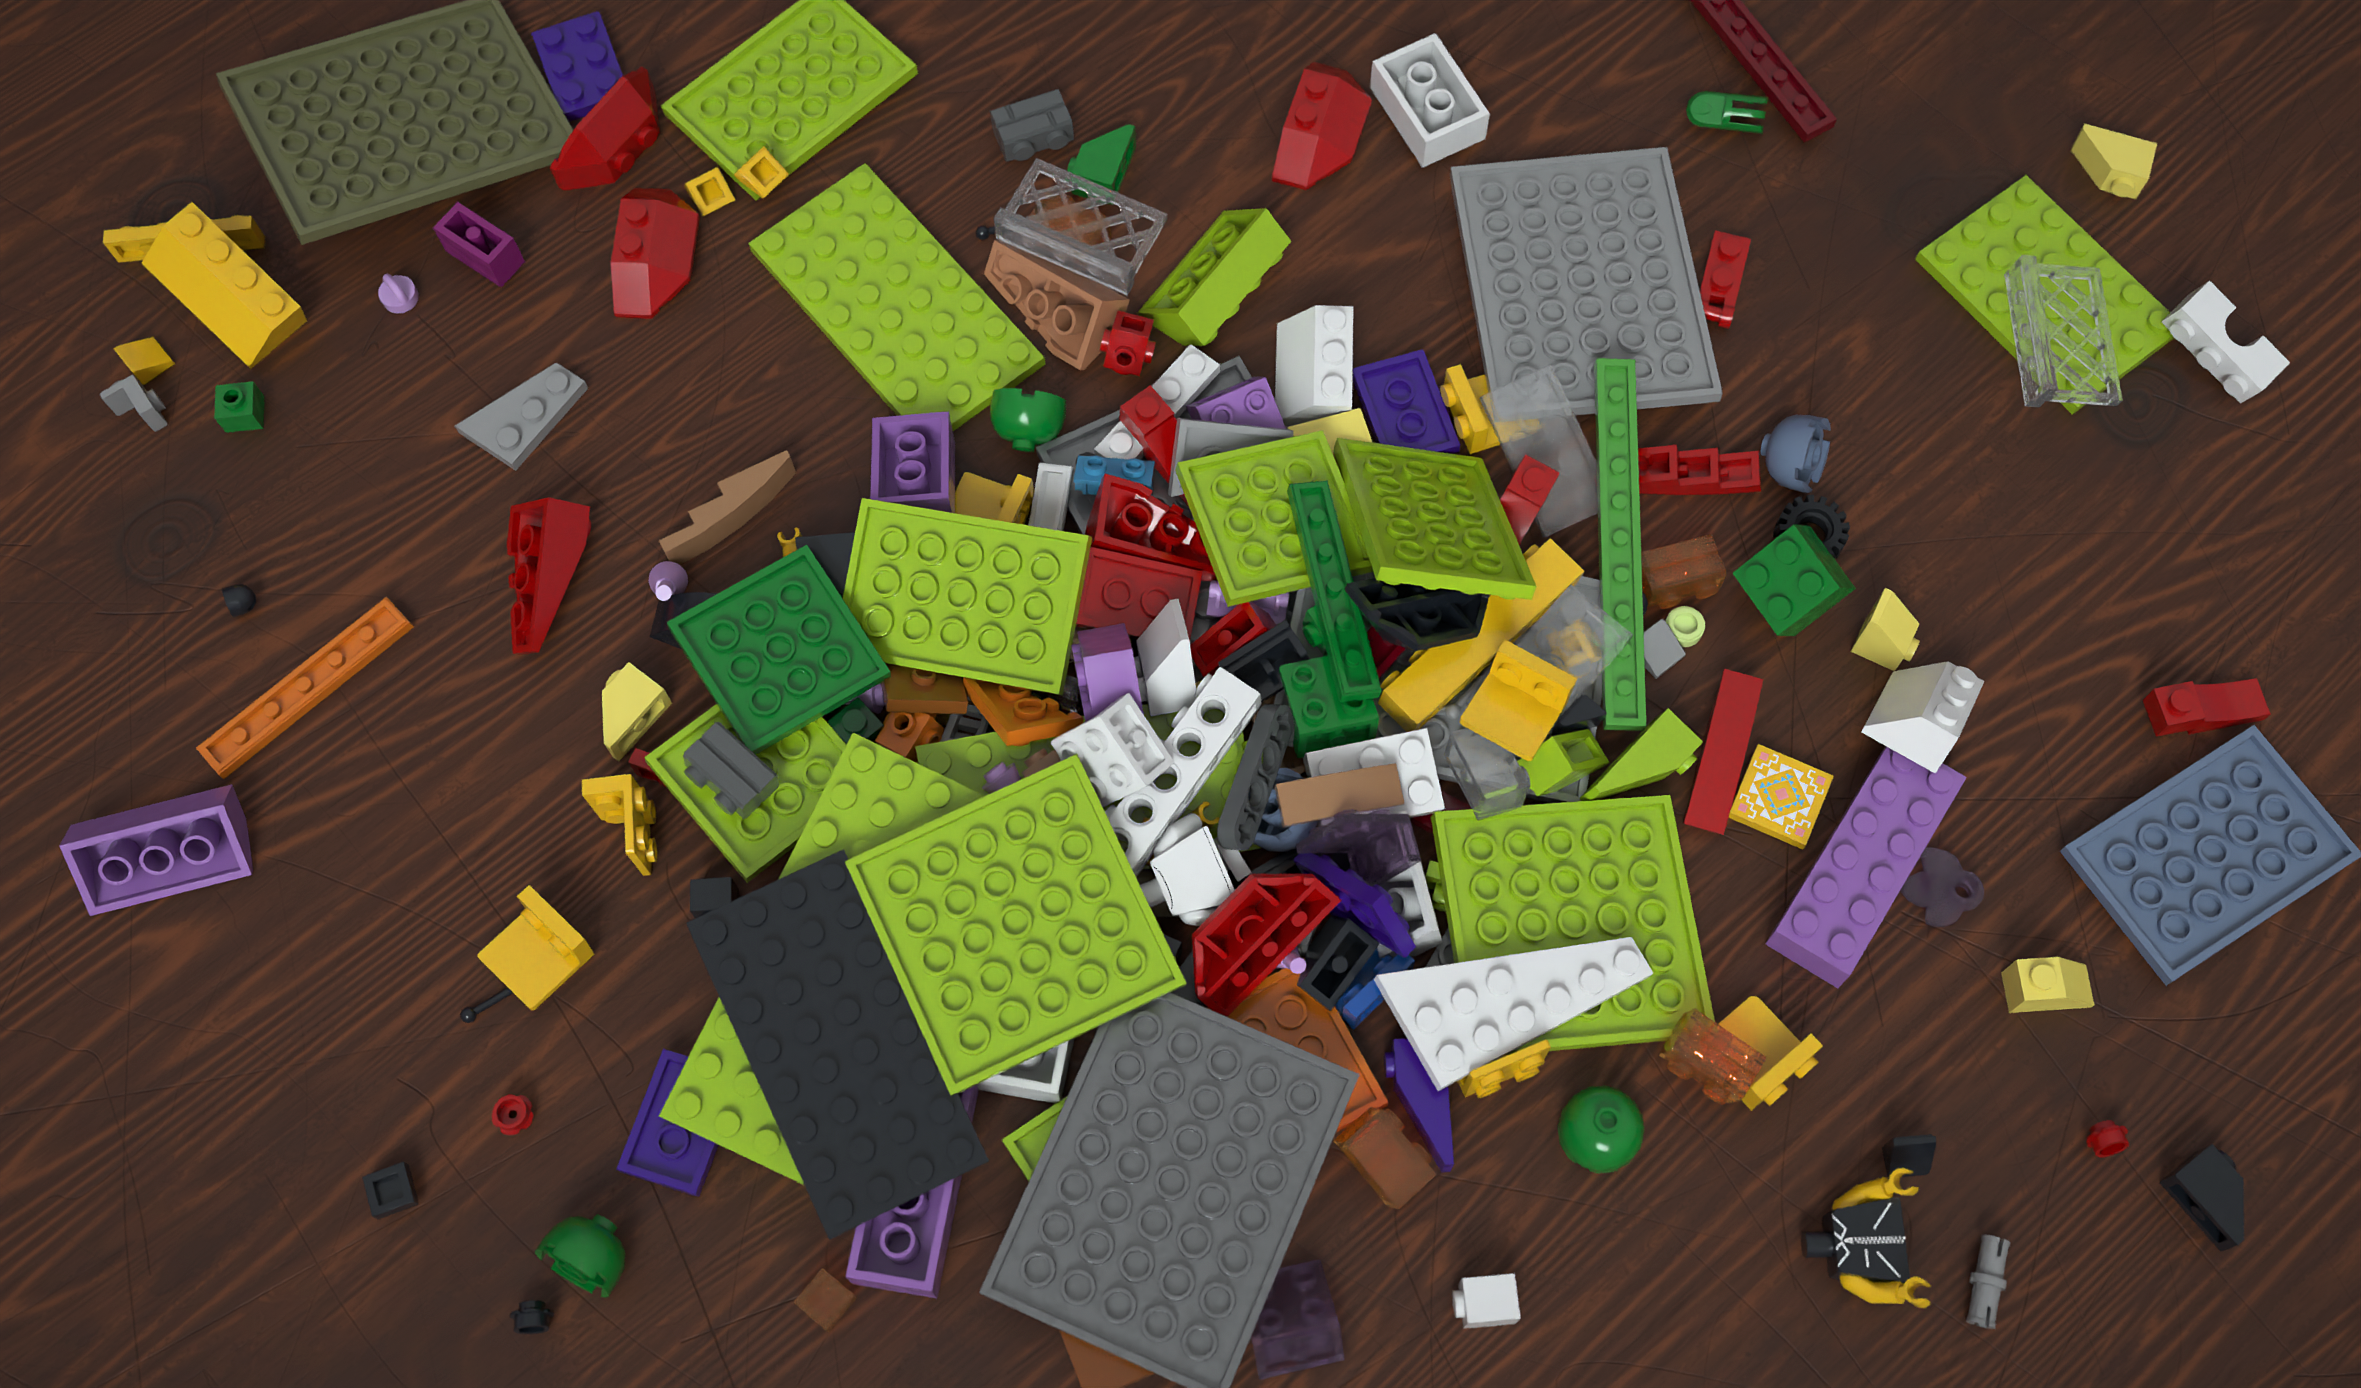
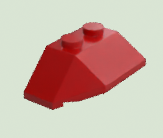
(1321, 126)
(610, 135)
(651, 251)
(1254, 934)

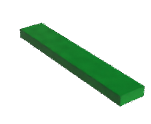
(1328, 576)

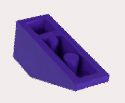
(1421, 1100)

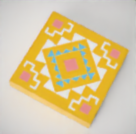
(1780, 796)

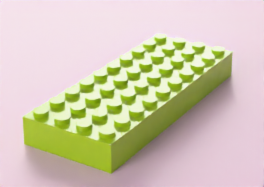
(863, 805)

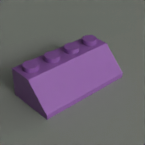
(159, 850)

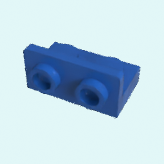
(1363, 994)

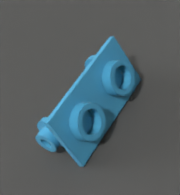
(1092, 468)

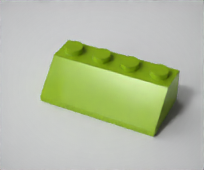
(1216, 276)

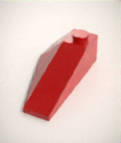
(1139, 525)

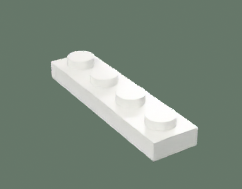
(1177, 387)

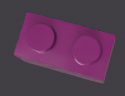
(479, 244)

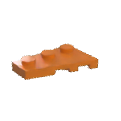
(1017, 713)

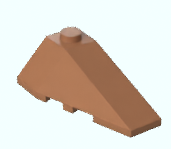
(1056, 301)

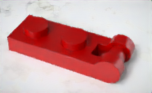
(1723, 276)

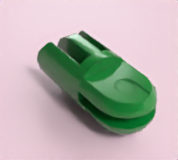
(1716, 108)

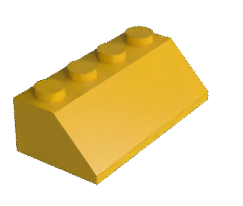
(222, 286)

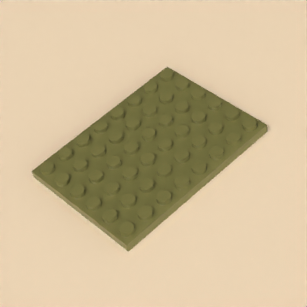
(396, 116)

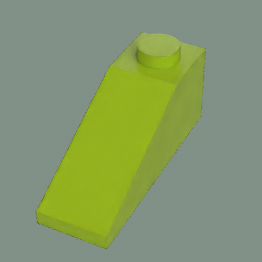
(1652, 756)

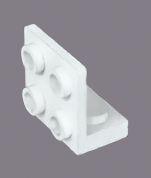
(1116, 750)

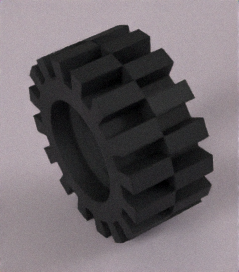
(1819, 514)

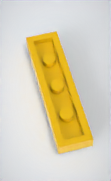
(134, 242)

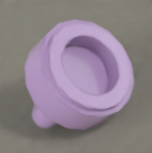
(398, 293)

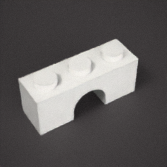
(2201, 328)

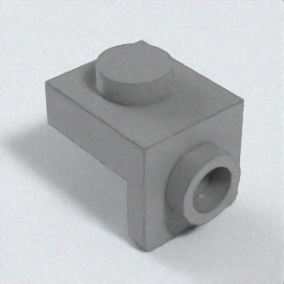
(131, 394)

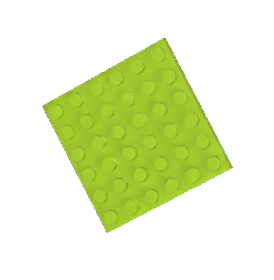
(1577, 879)
(1014, 924)

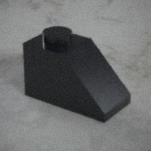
(1335, 960)
(2210, 1195)

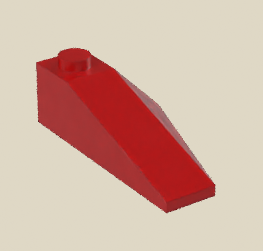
(546, 547)

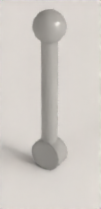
(1454, 710)

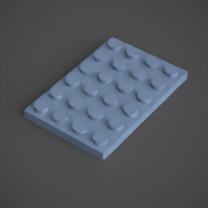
(2210, 854)

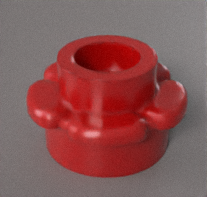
(502, 1110)
(2107, 1138)

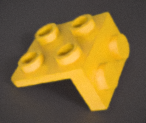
(1469, 415)
(1783, 1051)

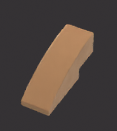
(1329, 794)

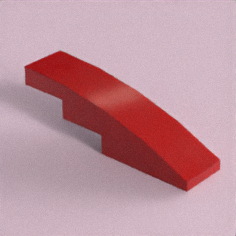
(1697, 471)
(1723, 751)

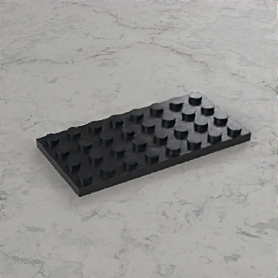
(835, 1045)

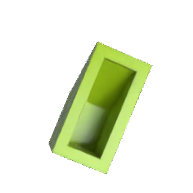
(1563, 761)

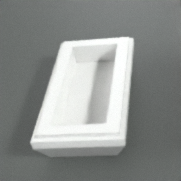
(1051, 496)

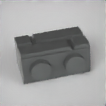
(1032, 126)
(730, 771)

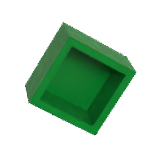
(1793, 580)

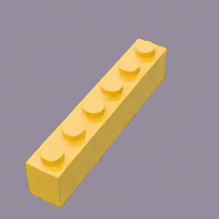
(1445, 670)

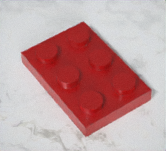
(1134, 591)

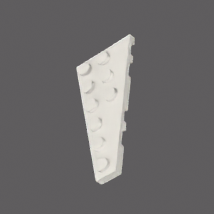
(1491, 1006)

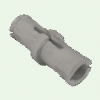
(1988, 1281)

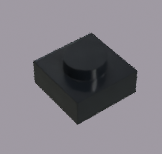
(390, 1190)

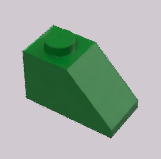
(1105, 159)

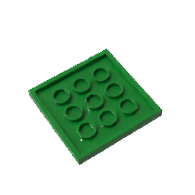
(778, 650)

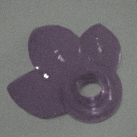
(1937, 885)

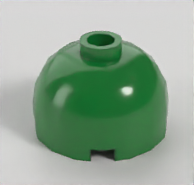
(1026, 417)
(1601, 1129)
(585, 1252)

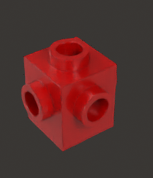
(1128, 344)

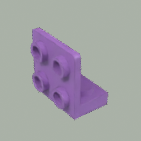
(1242, 403)

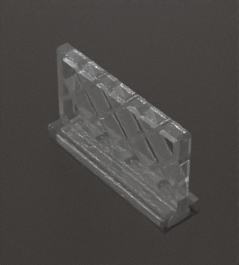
(1071, 252)
(2032, 330)

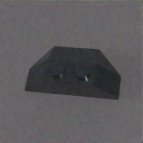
(1417, 615)

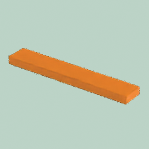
(304, 688)

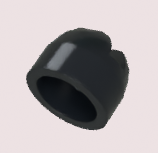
(239, 599)

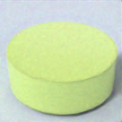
(1686, 625)

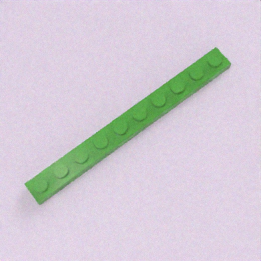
(1620, 538)

